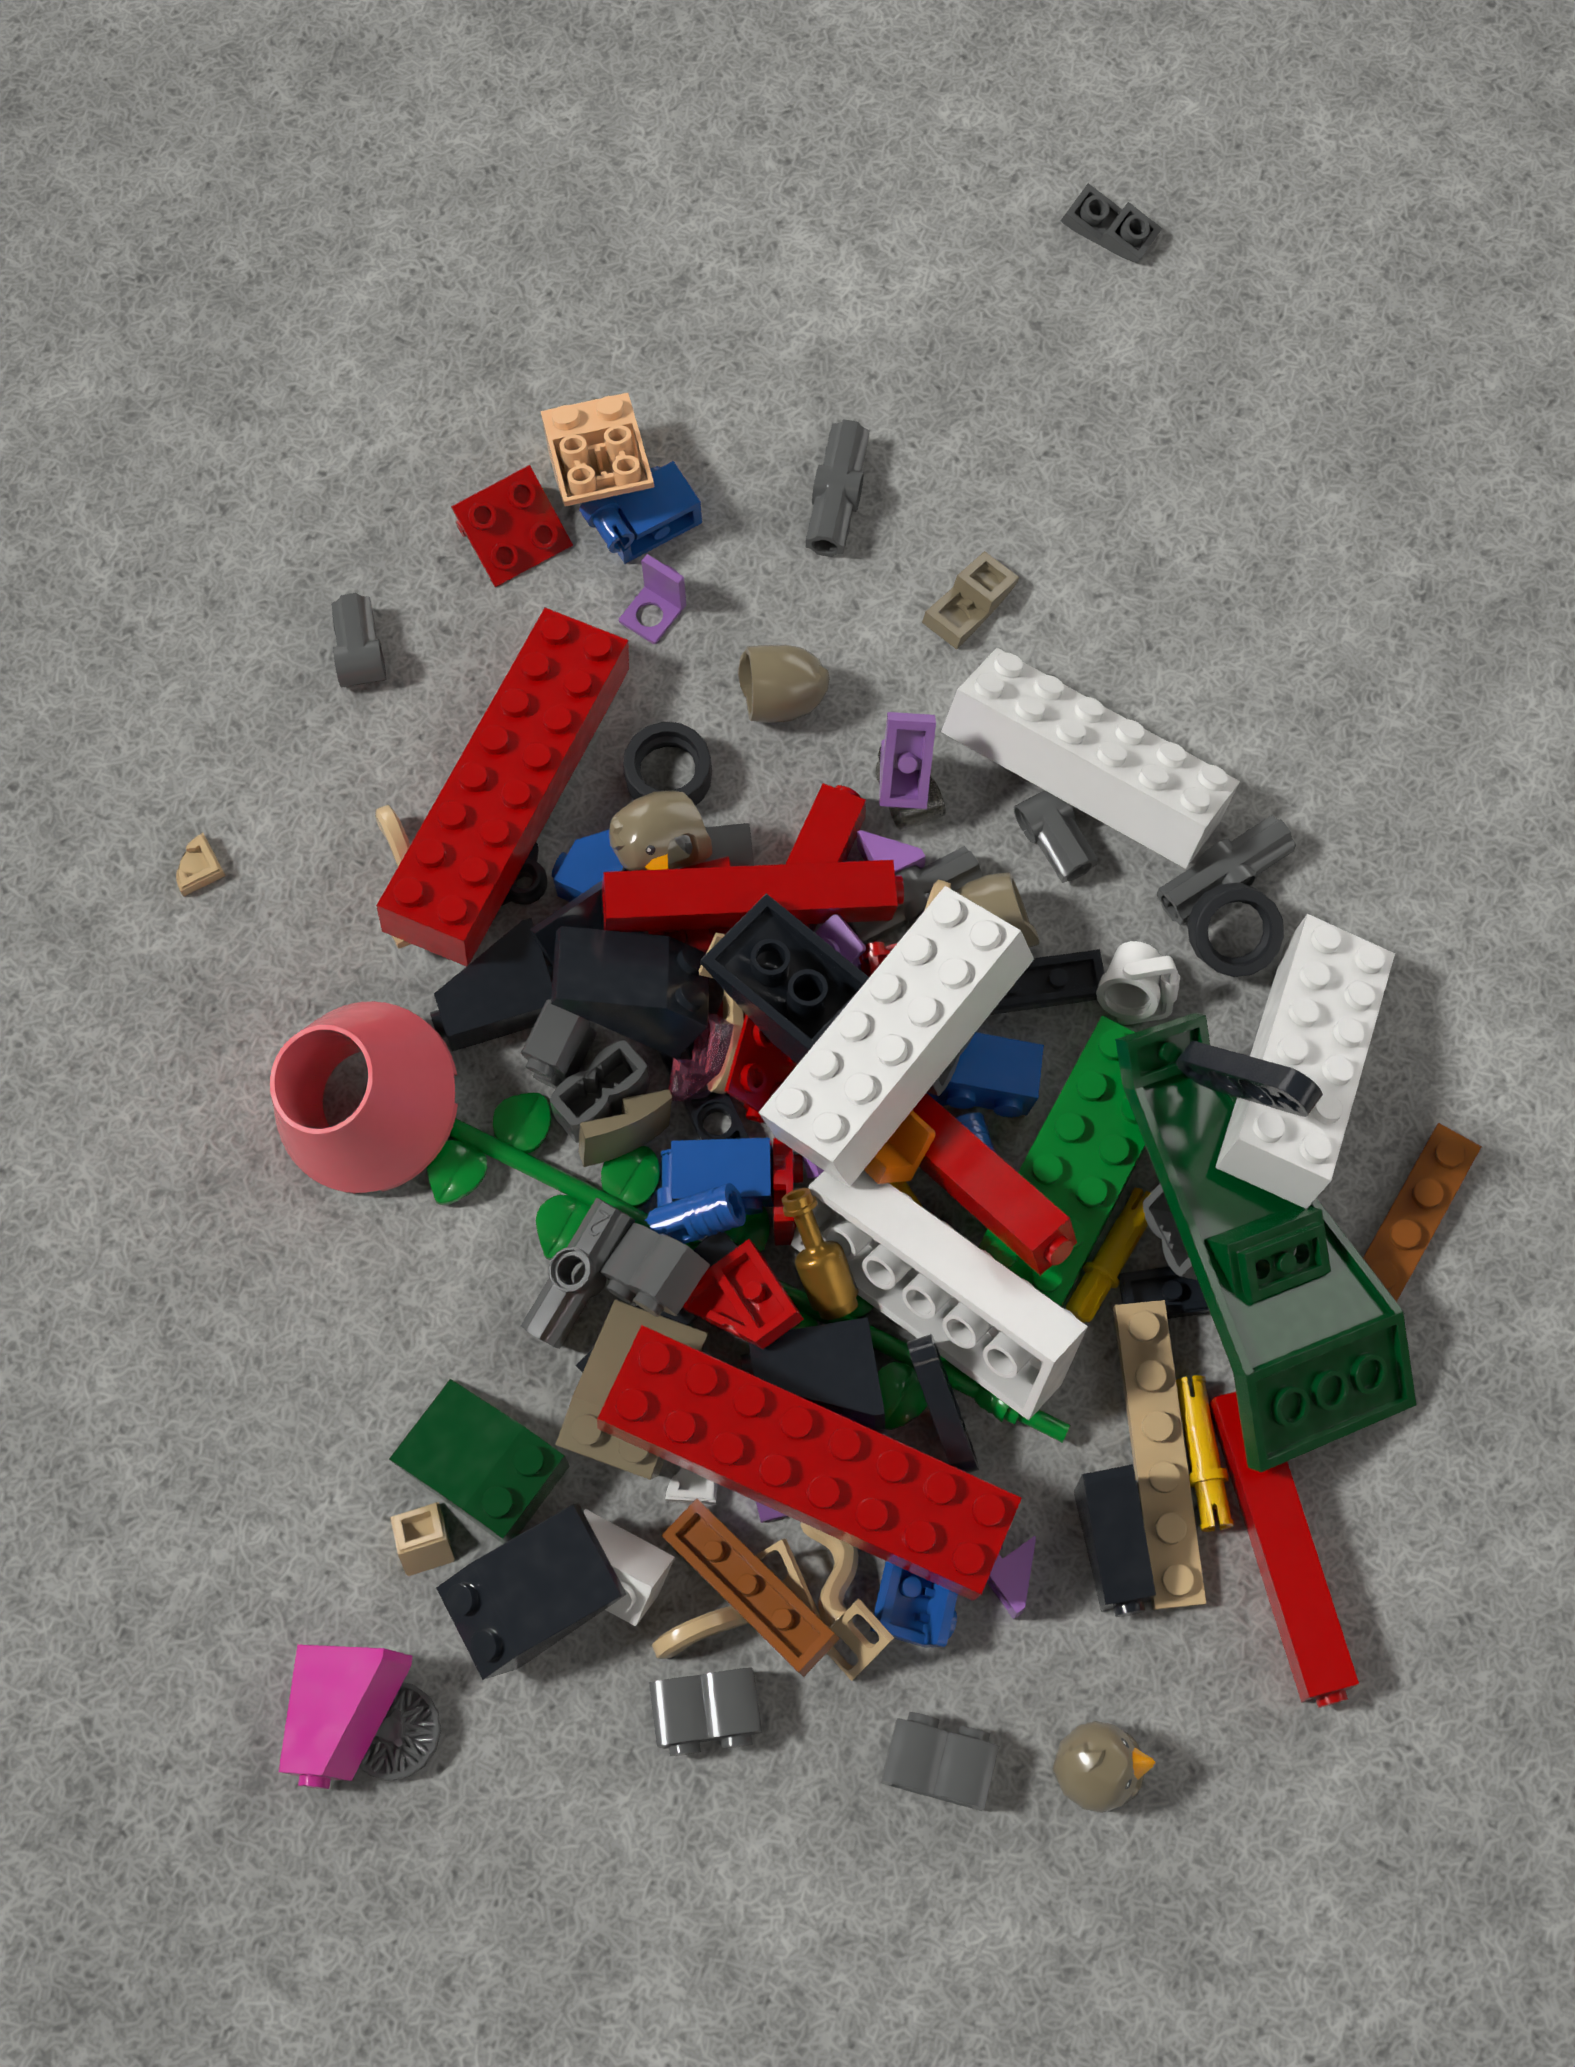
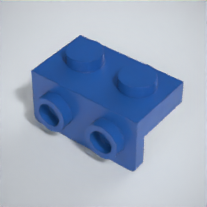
(915, 1608)

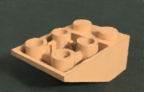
(596, 449)

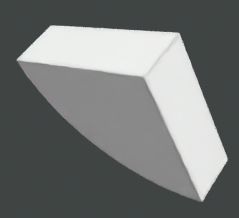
(688, 1486)

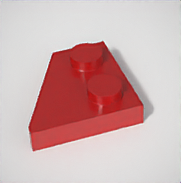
(786, 1171)
(744, 1298)

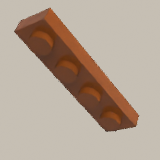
(1420, 1207)
(750, 1588)

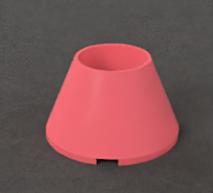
(403, 1111)

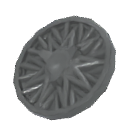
(405, 1736)

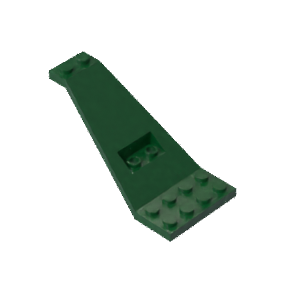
(1306, 1334)

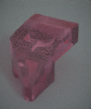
(706, 1062)

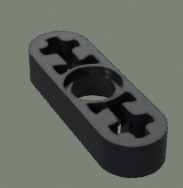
(942, 1404)

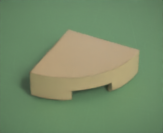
(198, 866)

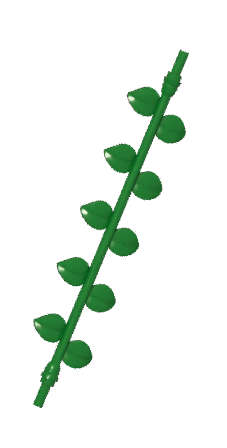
(630, 1182)

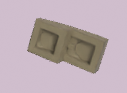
(971, 599)
(640, 1121)

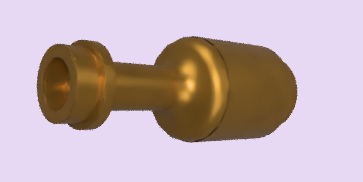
(822, 1263)

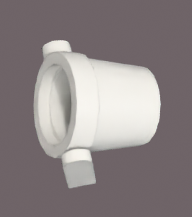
(1132, 984)

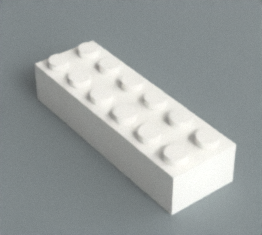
(1090, 756)
(1321, 1025)
(897, 1035)
(948, 1287)

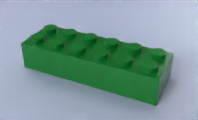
(1080, 1159)

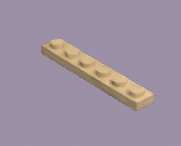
(1159, 1453)

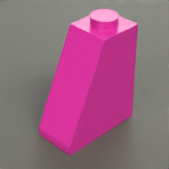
(337, 1709)

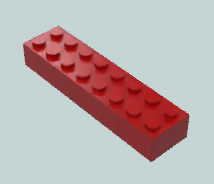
(504, 787)
(808, 1463)

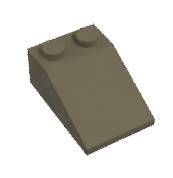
(616, 1337)

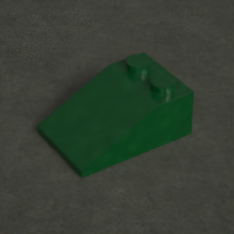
(480, 1461)

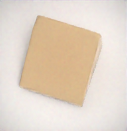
(422, 1539)

